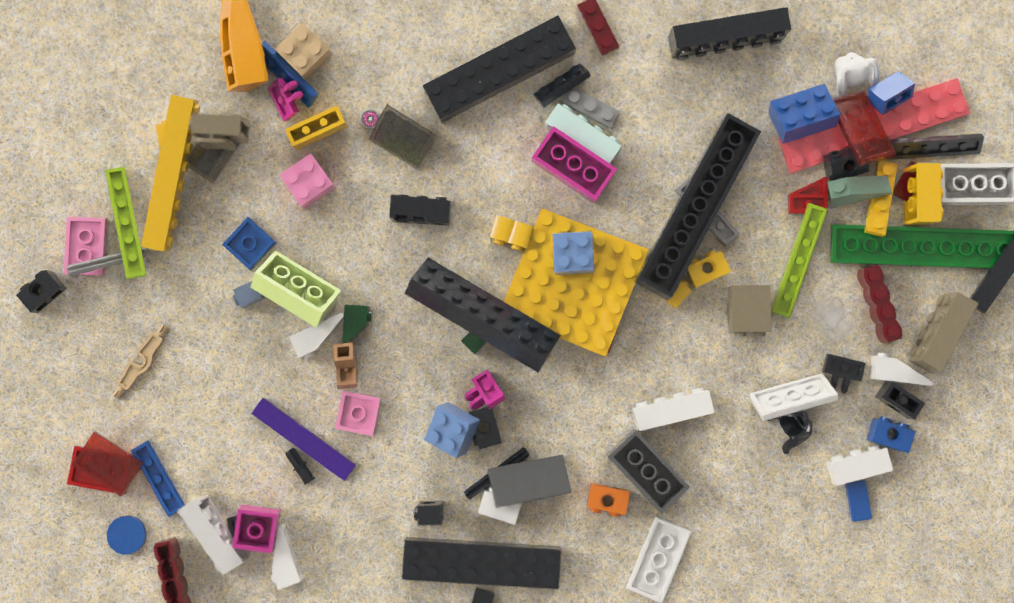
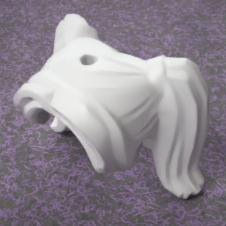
(854, 70)

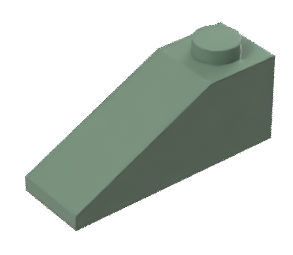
(857, 189)

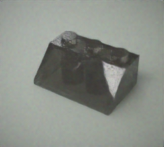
(402, 137)
(209, 162)

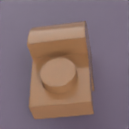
(346, 365)

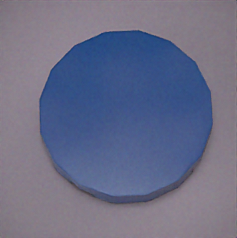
(126, 534)

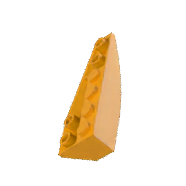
(241, 47)

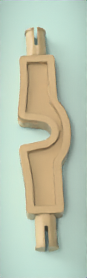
(146, 352)

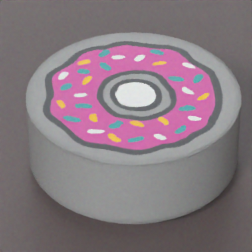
(369, 118)

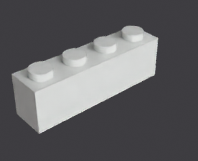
(672, 410)

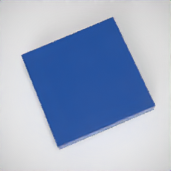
(249, 243)

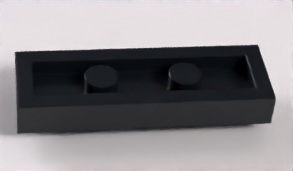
(562, 85)

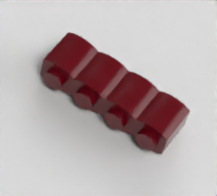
(881, 309)
(171, 571)

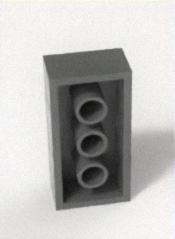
(648, 471)

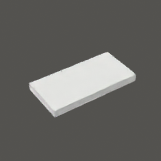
(793, 397)
(658, 559)

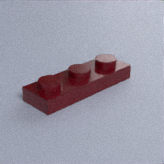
(598, 26)

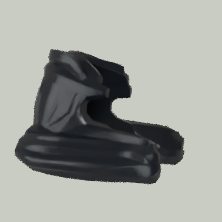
(797, 427)

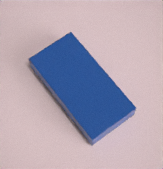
(858, 500)

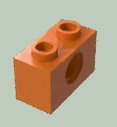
(598, 492)

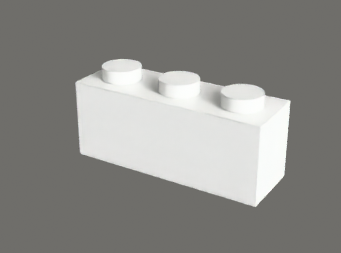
(859, 465)

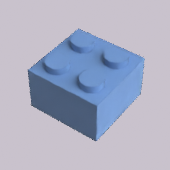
(573, 253)
(452, 430)

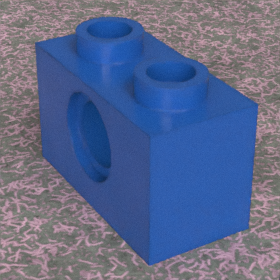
(902, 437)

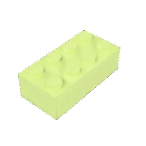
(295, 288)

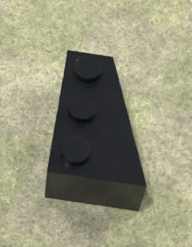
(420, 210)

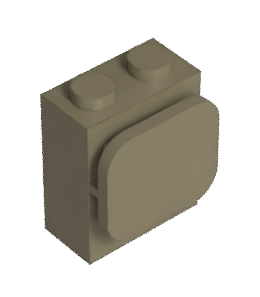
(219, 131)
(749, 309)

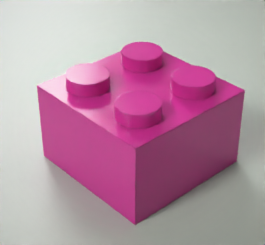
(256, 528)

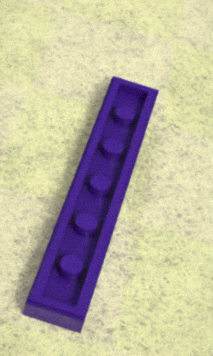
(303, 439)

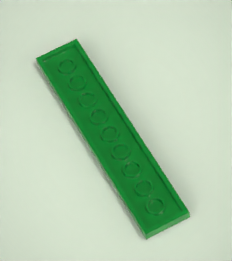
(918, 246)

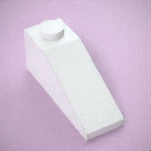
(313, 338)
(894, 370)
(285, 564)

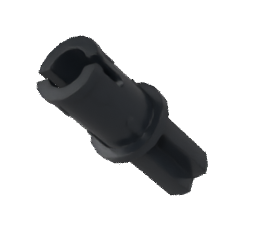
(299, 466)

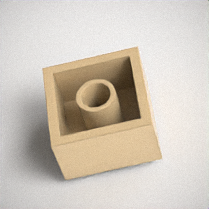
(303, 51)

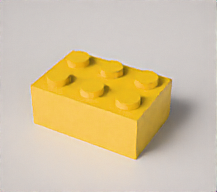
(925, 203)

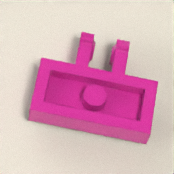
(283, 99)
(488, 390)

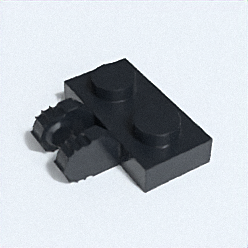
(845, 368)

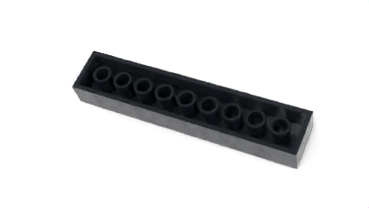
(697, 207)

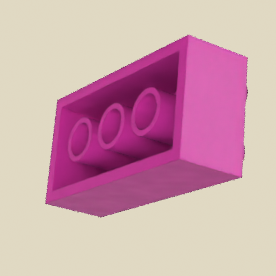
(573, 164)

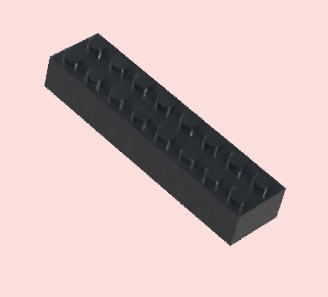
(499, 69)
(482, 314)
(481, 563)

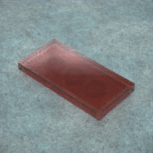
(863, 129)

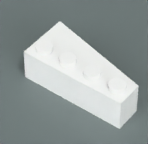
(212, 533)

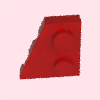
(814, 193)

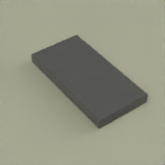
(529, 481)

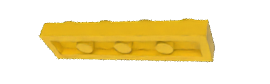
(880, 207)

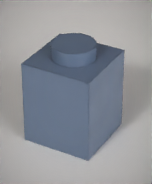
(246, 296)

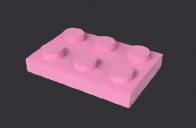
(85, 241)

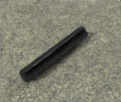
(484, 482)

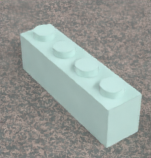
(583, 133)

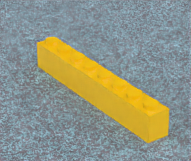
(169, 174)

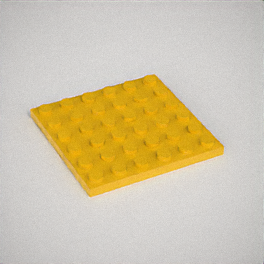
(576, 306)

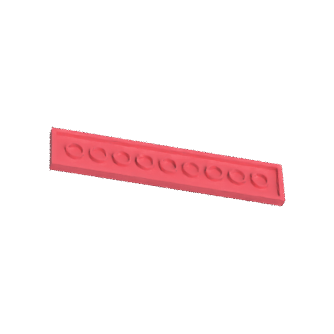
(923, 110)

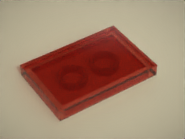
(108, 463)

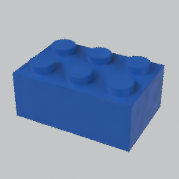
(804, 113)

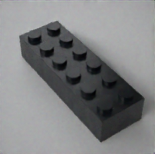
(729, 33)

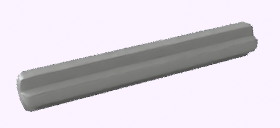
(97, 263)

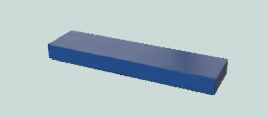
(282, 69)
(158, 478)

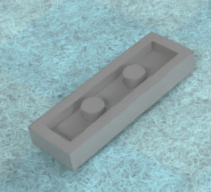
(590, 107)

